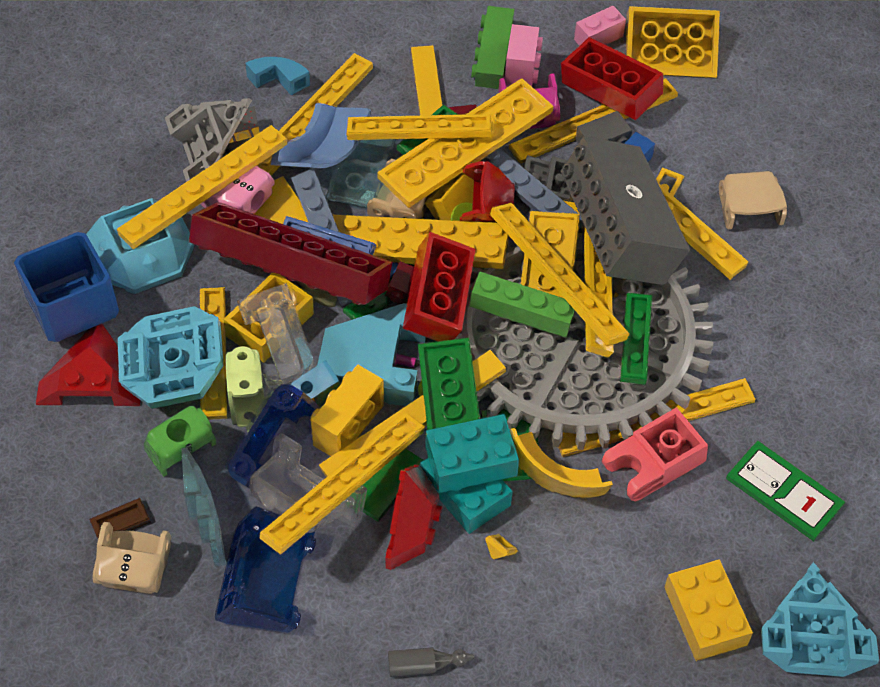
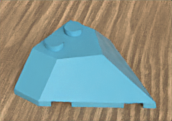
(818, 631)

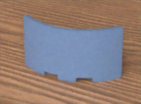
(324, 139)

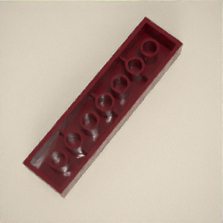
(290, 253)

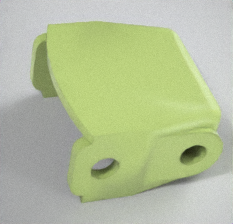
(243, 371)

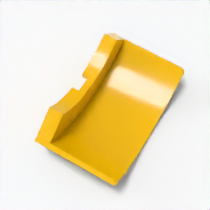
(553, 475)

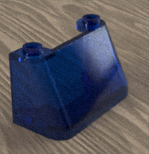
(279, 403)
(258, 580)

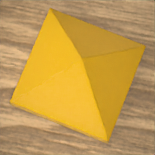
(499, 546)

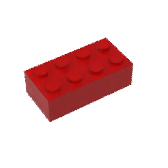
(612, 78)
(439, 288)

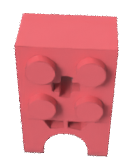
(658, 453)

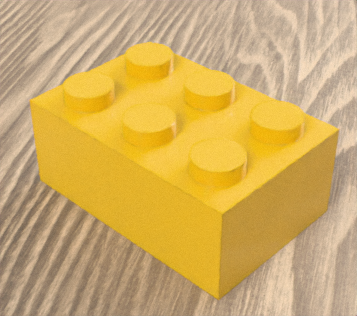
(252, 334)
(347, 410)
(708, 610)

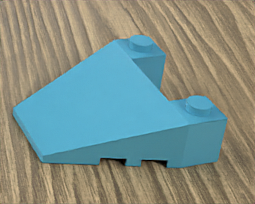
(373, 345)

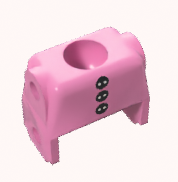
(246, 192)

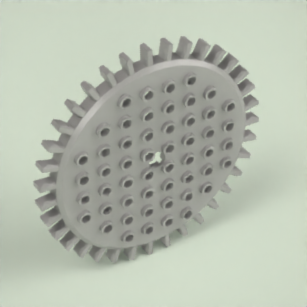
(570, 411)

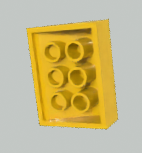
(674, 40)

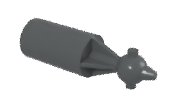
(423, 661)

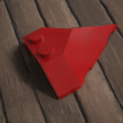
(86, 370)
(413, 517)

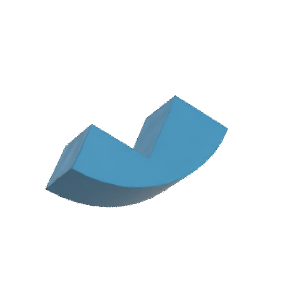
(288, 72)

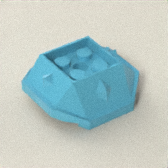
(152, 262)
(171, 356)

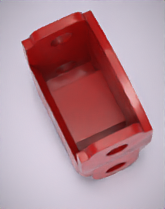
(490, 190)

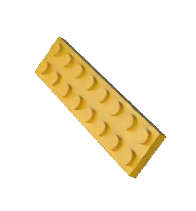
(442, 159)
(400, 237)

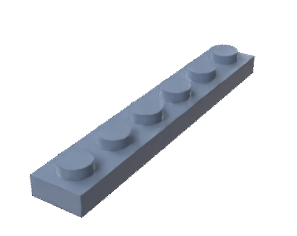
(528, 187)
(315, 205)

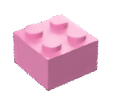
(523, 55)

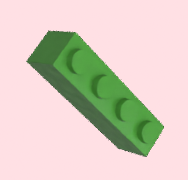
(493, 48)
(522, 304)

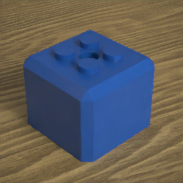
(67, 286)

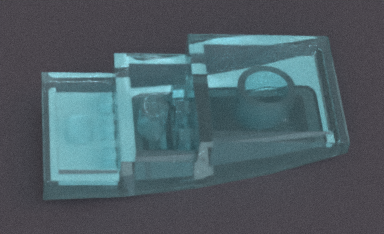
(355, 178)
(201, 506)

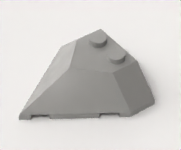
(205, 130)

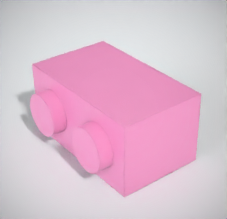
(603, 26)

